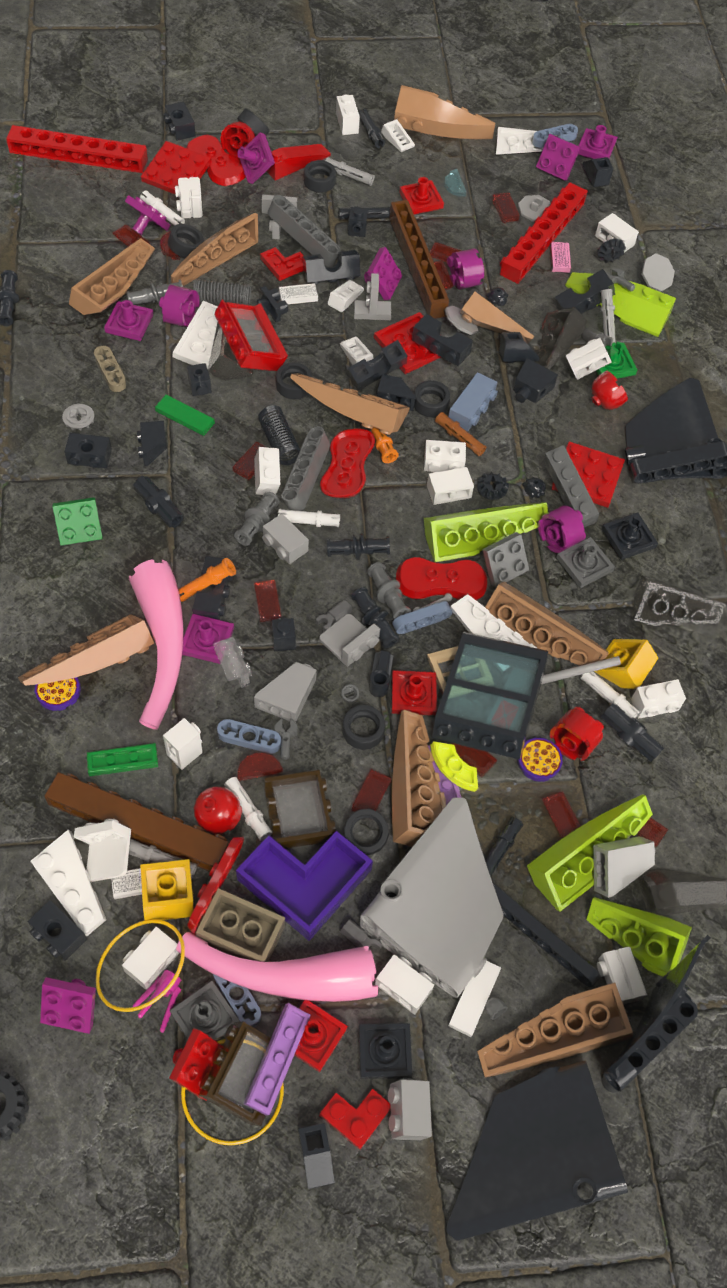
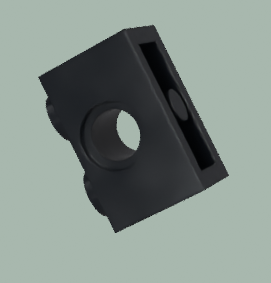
(179, 121)
(88, 450)
(52, 917)

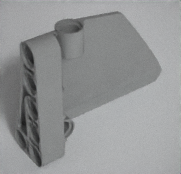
(442, 903)

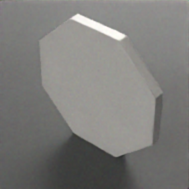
(533, 206)
(658, 272)
(454, 316)

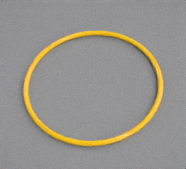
(169, 985)
(237, 1141)

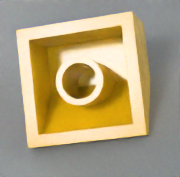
(636, 662)
(167, 890)

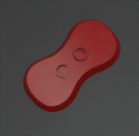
(224, 168)
(346, 472)
(424, 578)
(218, 873)

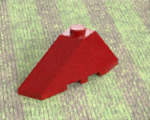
(295, 158)

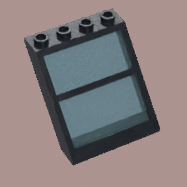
(490, 695)

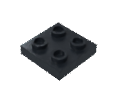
(629, 536)
(385, 1051)

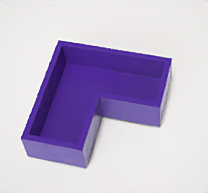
(307, 892)

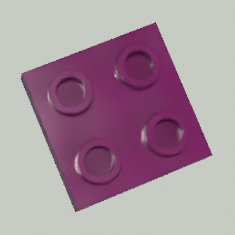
(597, 143)
(558, 157)
(256, 158)
(147, 214)
(388, 273)
(129, 320)
(201, 636)
(68, 1004)

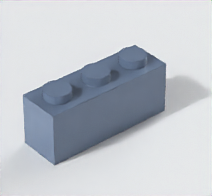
(473, 401)

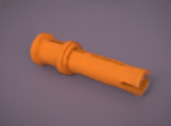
(384, 445)
(212, 576)

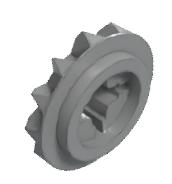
(70, 416)

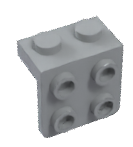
(349, 639)

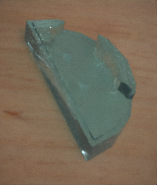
(454, 184)

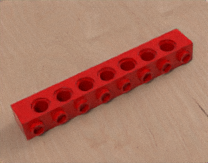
(77, 149)
(542, 233)

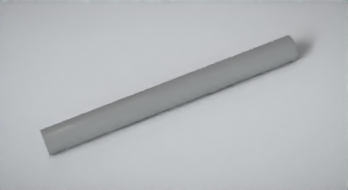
(581, 669)

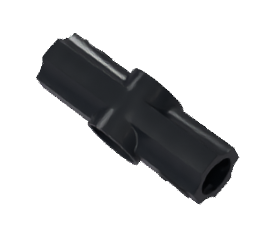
(158, 501)
(632, 732)

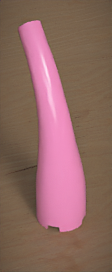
(161, 605)
(324, 977)

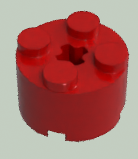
(577, 734)

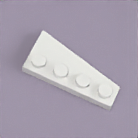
(515, 141)
(198, 340)
(480, 622)
(66, 876)

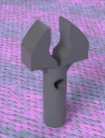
(618, 277)
(285, 737)

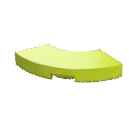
(453, 766)

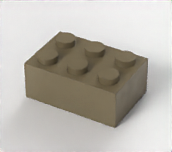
(240, 927)

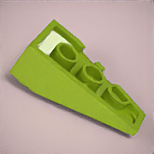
(652, 937)

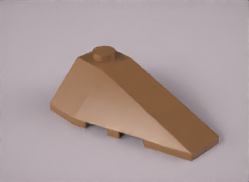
(486, 315)

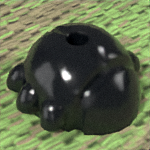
(497, 296)
(534, 487)

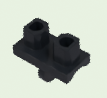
(270, 305)

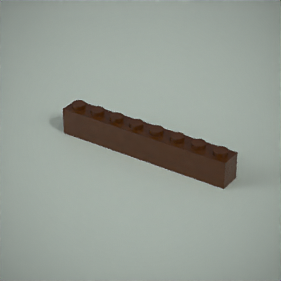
(418, 259)
(146, 825)

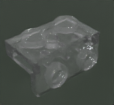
(232, 661)

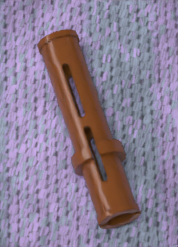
(454, 428)

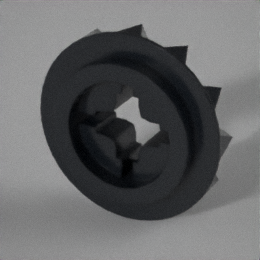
(604, 251)
(486, 489)

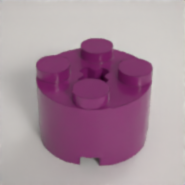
(466, 268)
(179, 305)
(562, 528)

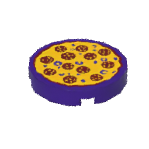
(58, 694)
(540, 759)

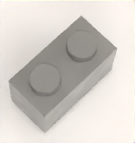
(285, 539)
(410, 1110)

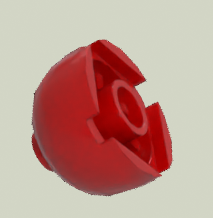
(236, 136)
(607, 392)
(217, 810)

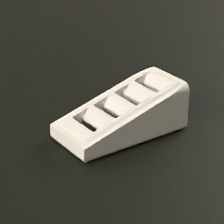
(395, 126)
(343, 297)
(356, 353)

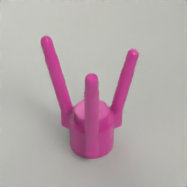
(160, 984)

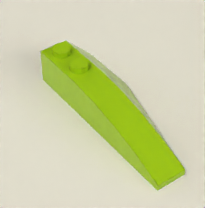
(638, 308)
(472, 531)
(568, 866)

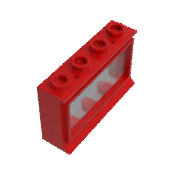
(251, 336)

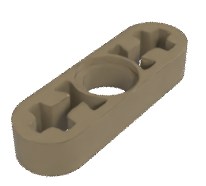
(109, 375)

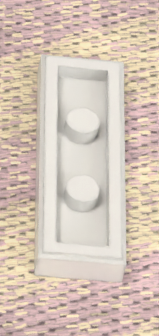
(474, 1000)

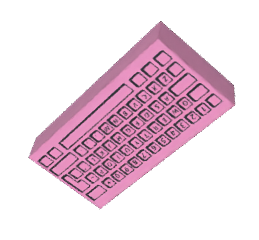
(560, 257)

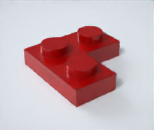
(281, 266)
(356, 1124)

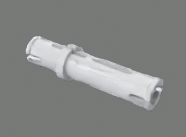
(162, 208)
(316, 518)
(609, 693)
(253, 816)

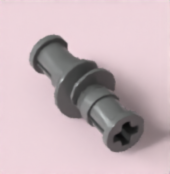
(150, 294)
(256, 518)
(388, 590)

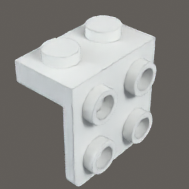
(107, 848)

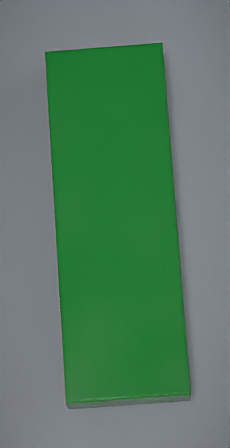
(185, 415)
(122, 759)

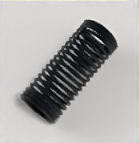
(275, 423)

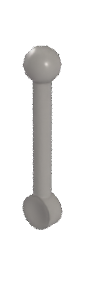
(448, 597)

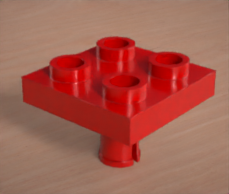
(422, 196)
(414, 692)
(319, 1037)
(194, 1061)

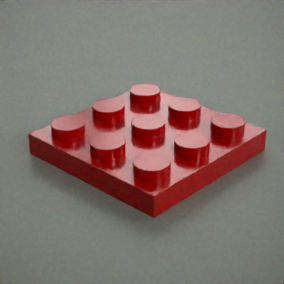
(174, 163)
(403, 332)
(597, 470)

